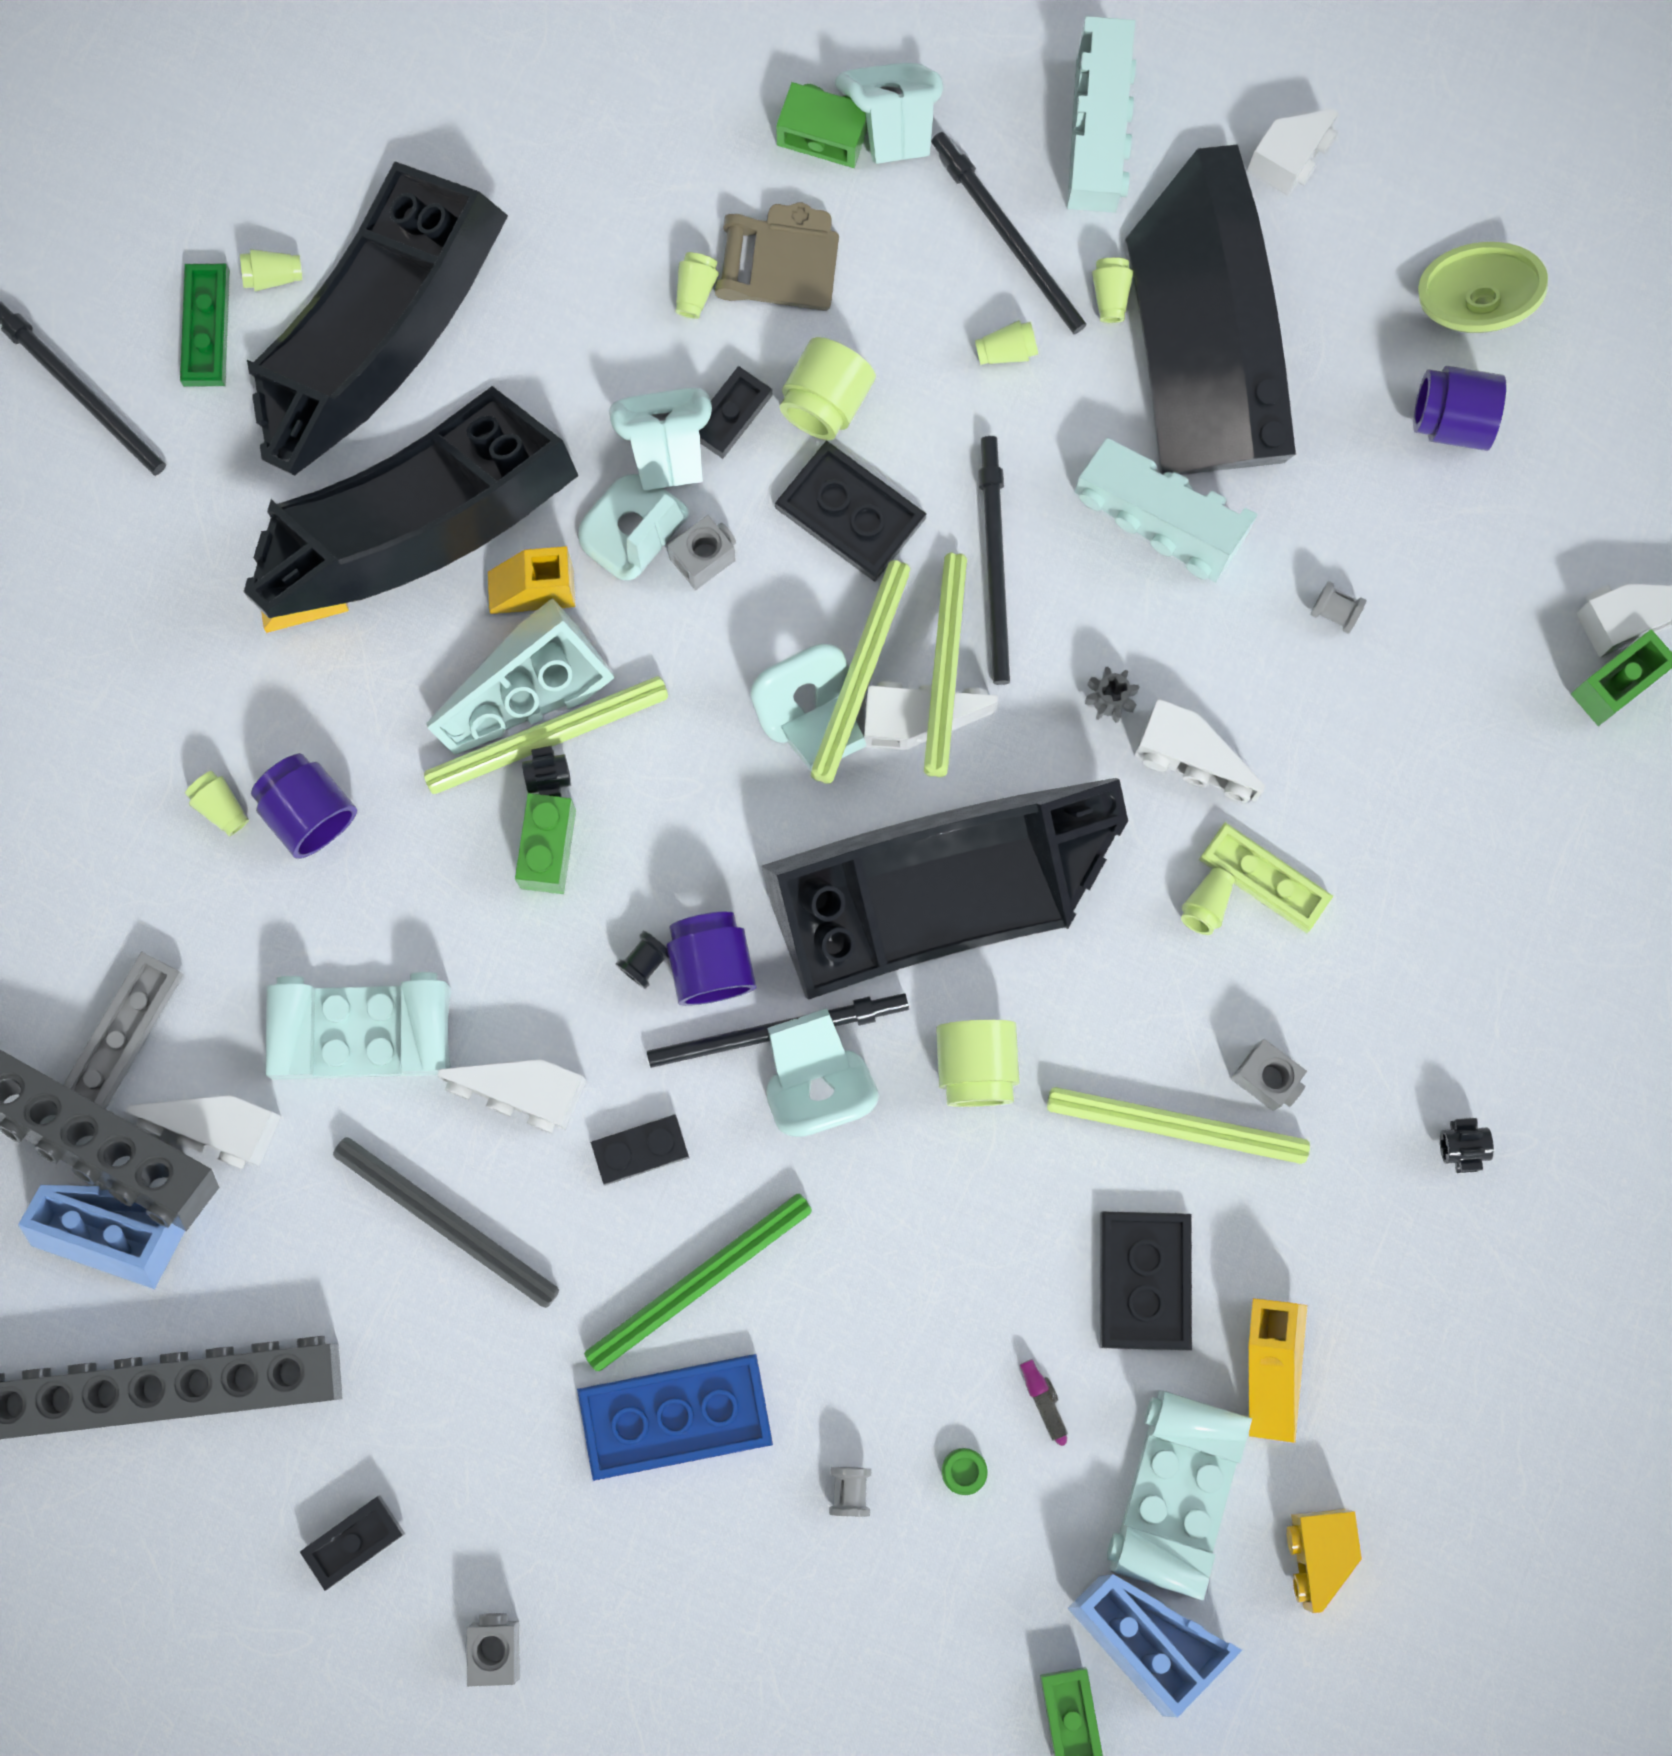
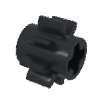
(546, 772)
(1466, 1145)

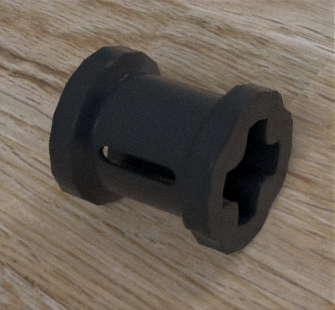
(643, 959)

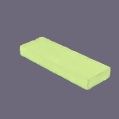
(1267, 878)

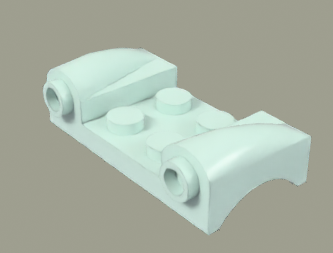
(357, 1029)
(1179, 1494)

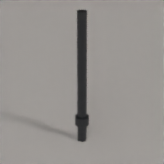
(962, 171)
(20, 331)
(991, 481)
(862, 1011)

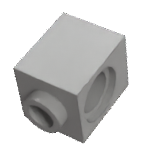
(701, 569)
(1250, 1076)
(487, 1672)

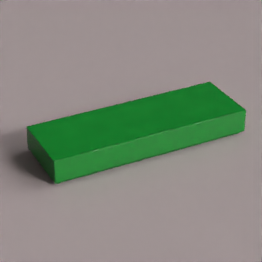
(204, 325)

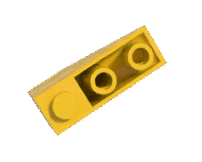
(1275, 1368)

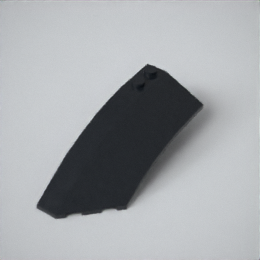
(372, 315)
(1211, 322)
(410, 510)
(942, 883)

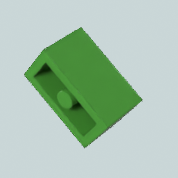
(821, 125)
(1624, 677)
(545, 843)

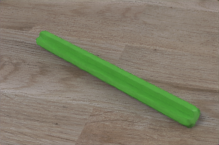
(697, 1282)

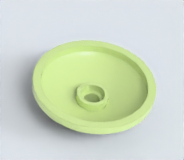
(1483, 287)

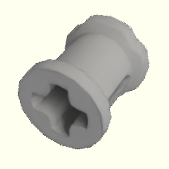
(1338, 607)
(850, 1491)

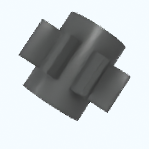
(1105, 703)

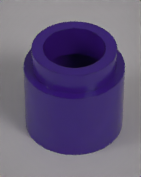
(1460, 407)
(302, 805)
(709, 959)

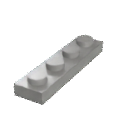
(123, 1029)

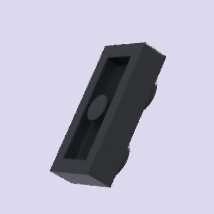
(733, 411)
(639, 1150)
(352, 1543)

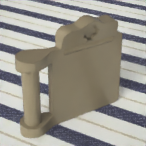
(790, 260)

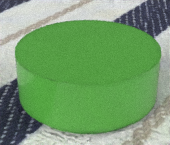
(964, 1471)

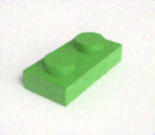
(1071, 1713)

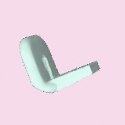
(896, 122)
(668, 449)
(625, 554)
(784, 718)
(811, 1050)

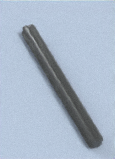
(446, 1222)

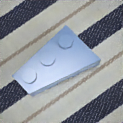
(100, 1232)
(1152, 1644)

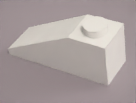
(1625, 614)

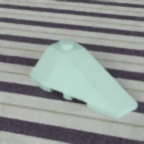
(529, 674)

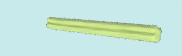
(945, 665)
(860, 672)
(545, 734)
(1178, 1125)

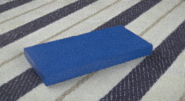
(674, 1417)

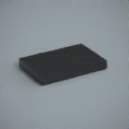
(850, 510)
(1146, 1280)

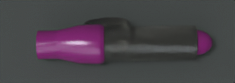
(1044, 1397)

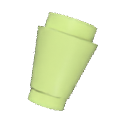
(269, 269)
(695, 281)
(1112, 288)
(1008, 344)
(216, 802)
(1208, 903)

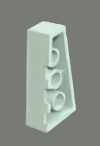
(1102, 115)
(1164, 509)

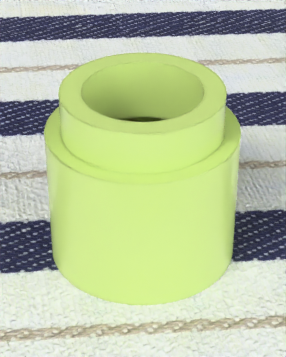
(826, 388)
(978, 1062)

